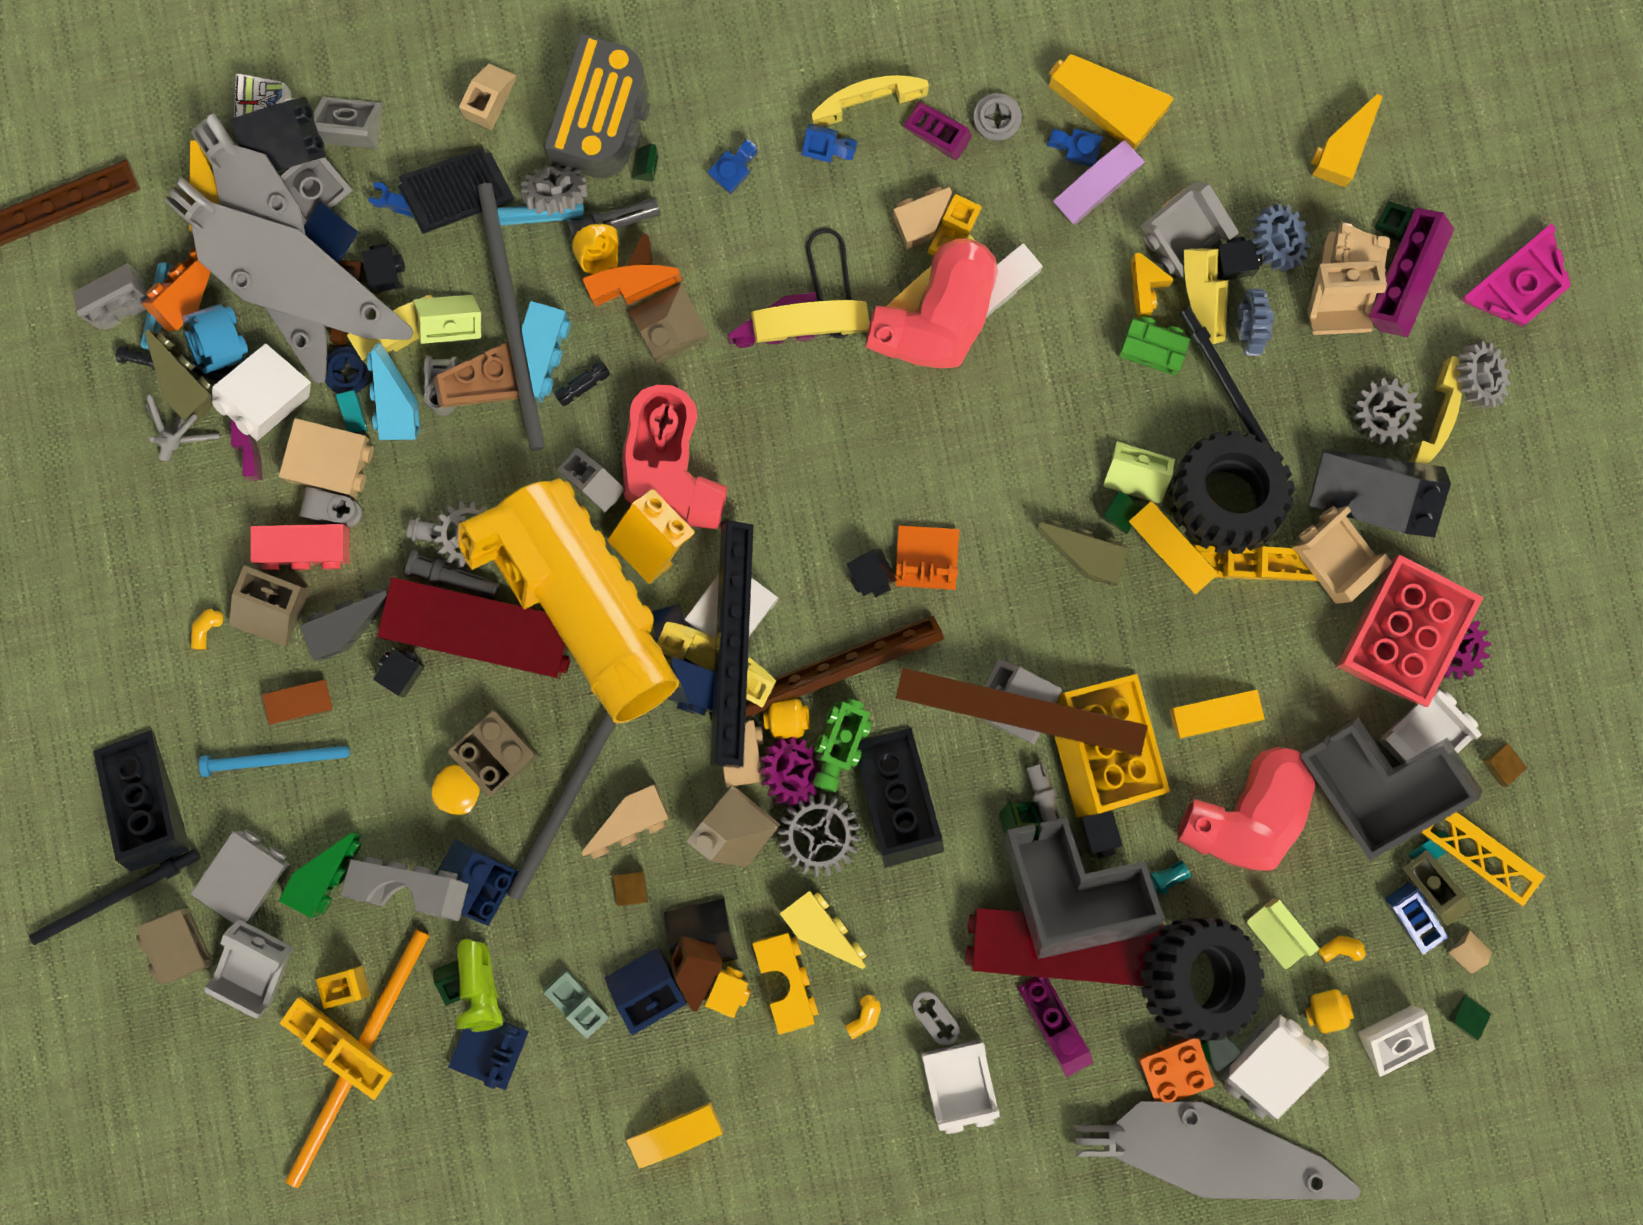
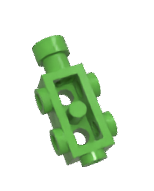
(844, 738)

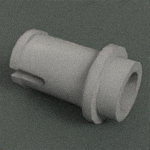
(421, 530)

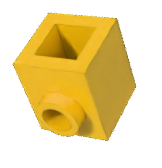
(728, 992)

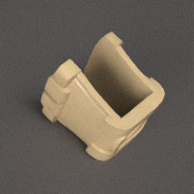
(1353, 245)

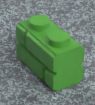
(1154, 345)

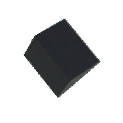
(705, 923)

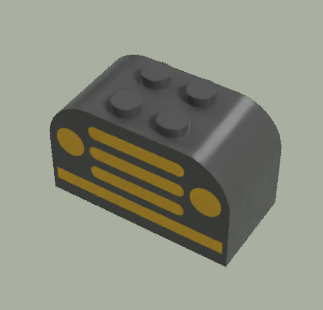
(599, 109)

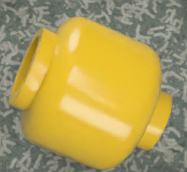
(787, 719)
(1329, 1011)

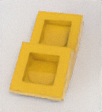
(956, 222)

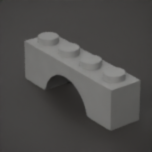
(433, 894)

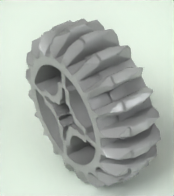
(808, 860)

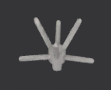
(171, 437)

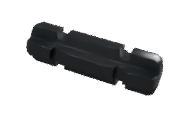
(582, 383)

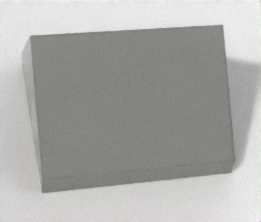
(348, 122)
(313, 184)

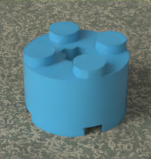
(214, 338)

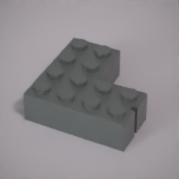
(1384, 802)
(1075, 908)

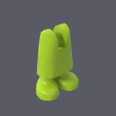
(477, 987)

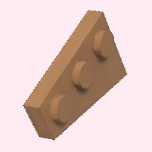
(479, 380)

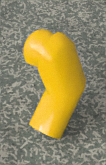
(868, 1017)

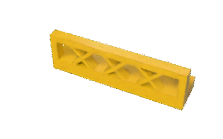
(1492, 849)

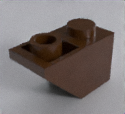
(694, 968)

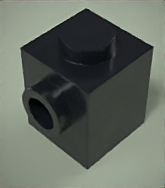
(1238, 259)
(383, 268)
(871, 573)
(398, 671)
(1101, 833)

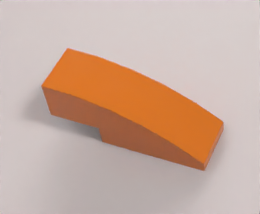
(630, 281)

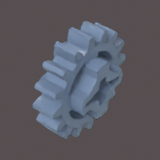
(1281, 237)
(1254, 322)

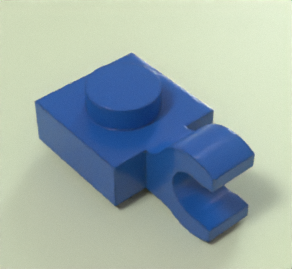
(822, 144)
(1081, 146)
(730, 169)
(390, 200)

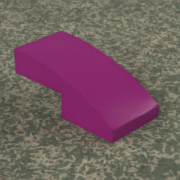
(251, 457)

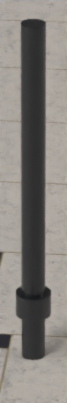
(1200, 336)
(167, 868)

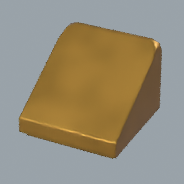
(1505, 765)
(630, 888)

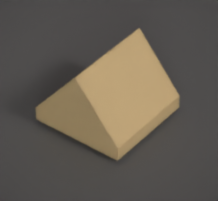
(1470, 953)

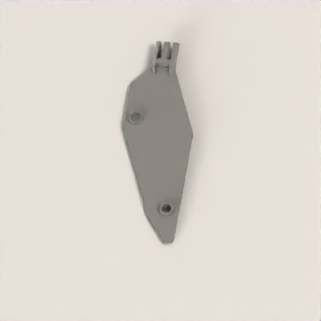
(253, 186)
(281, 268)
(1215, 1154)

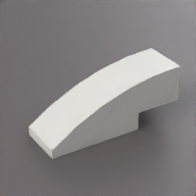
(1013, 274)

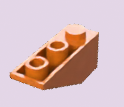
(178, 293)

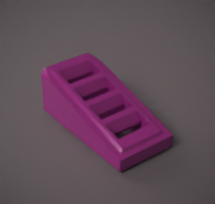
(951, 150)

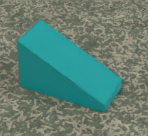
(352, 411)
(1433, 849)

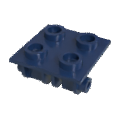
(330, 232)
(489, 1054)

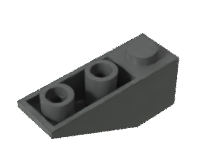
(340, 629)

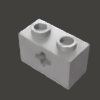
(591, 479)

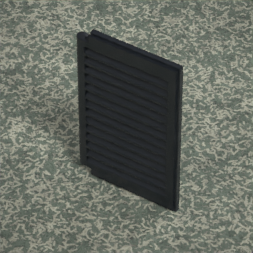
(449, 189)

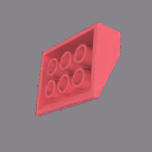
(1410, 631)

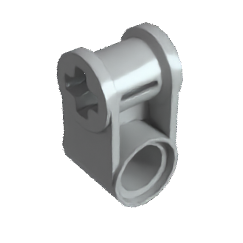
(432, 368)
(326, 508)

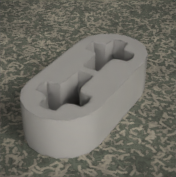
(929, 1022)

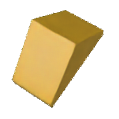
(343, 987)

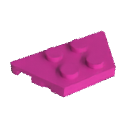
(1524, 282)

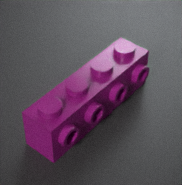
(1412, 272)

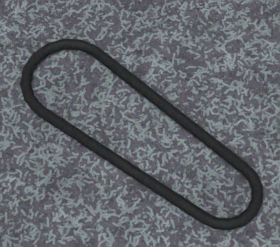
(844, 262)

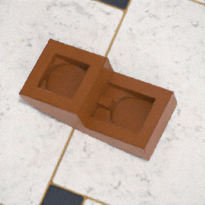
(297, 702)

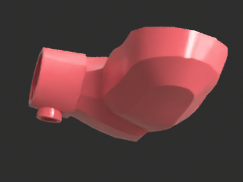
(948, 312)
(658, 457)
(1264, 819)

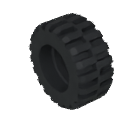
(1254, 464)
(1235, 978)

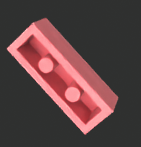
(300, 546)

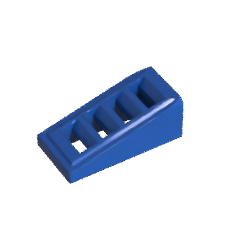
(1405, 901)

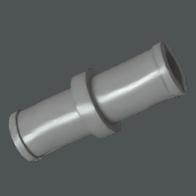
(1043, 792)

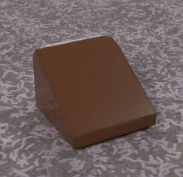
(642, 254)

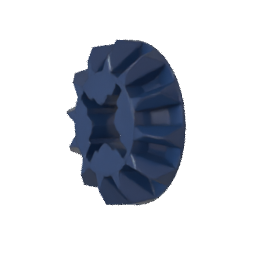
(337, 361)

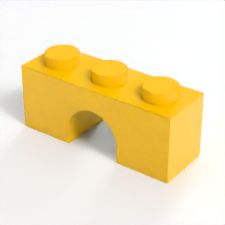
(795, 1008)

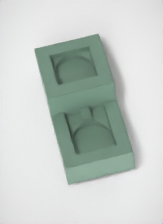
(576, 1003)

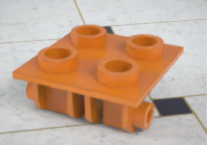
(927, 557)
(1176, 1070)

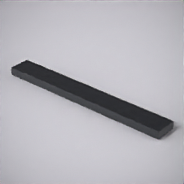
(732, 645)

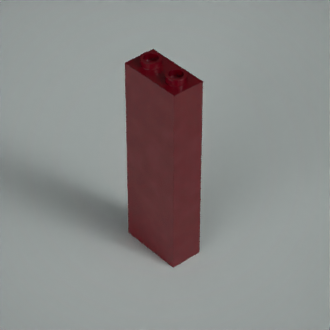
(473, 628)
(1006, 947)

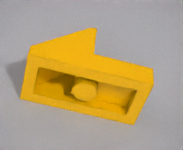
(1146, 277)

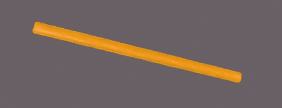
(367, 1039)

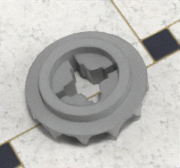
(1007, 107)

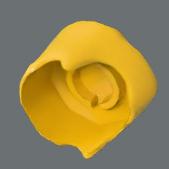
(596, 248)
(454, 790)

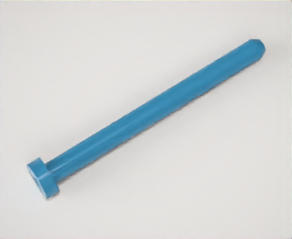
(209, 765)

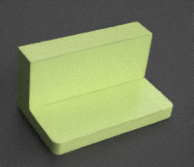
(448, 319)
(1139, 472)
(1281, 933)

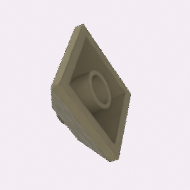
(669, 324)
(733, 830)

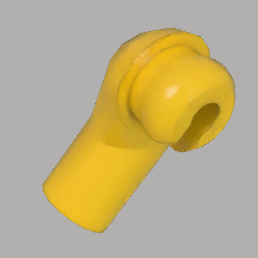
(201, 626)
(1342, 945)

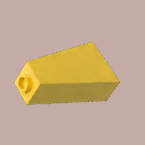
(1110, 100)

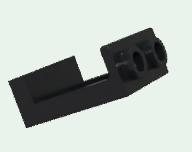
(282, 133)

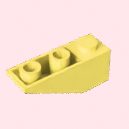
(815, 926)

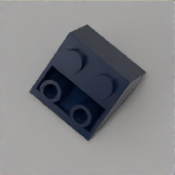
(486, 879)
(645, 991)

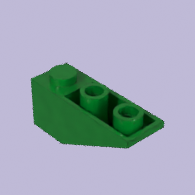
(313, 883)

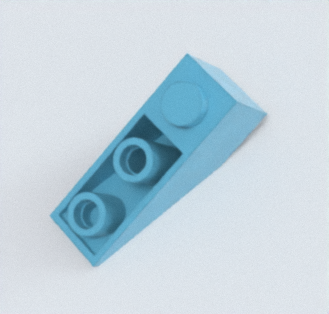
(542, 339)
(396, 405)

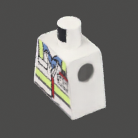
(258, 93)

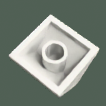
(1397, 1039)

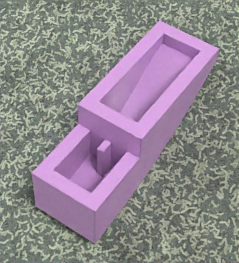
(1099, 182)

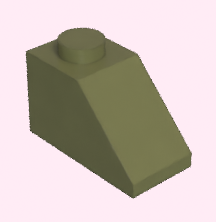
(1437, 888)

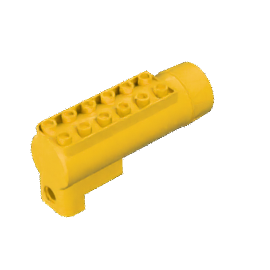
(558, 559)

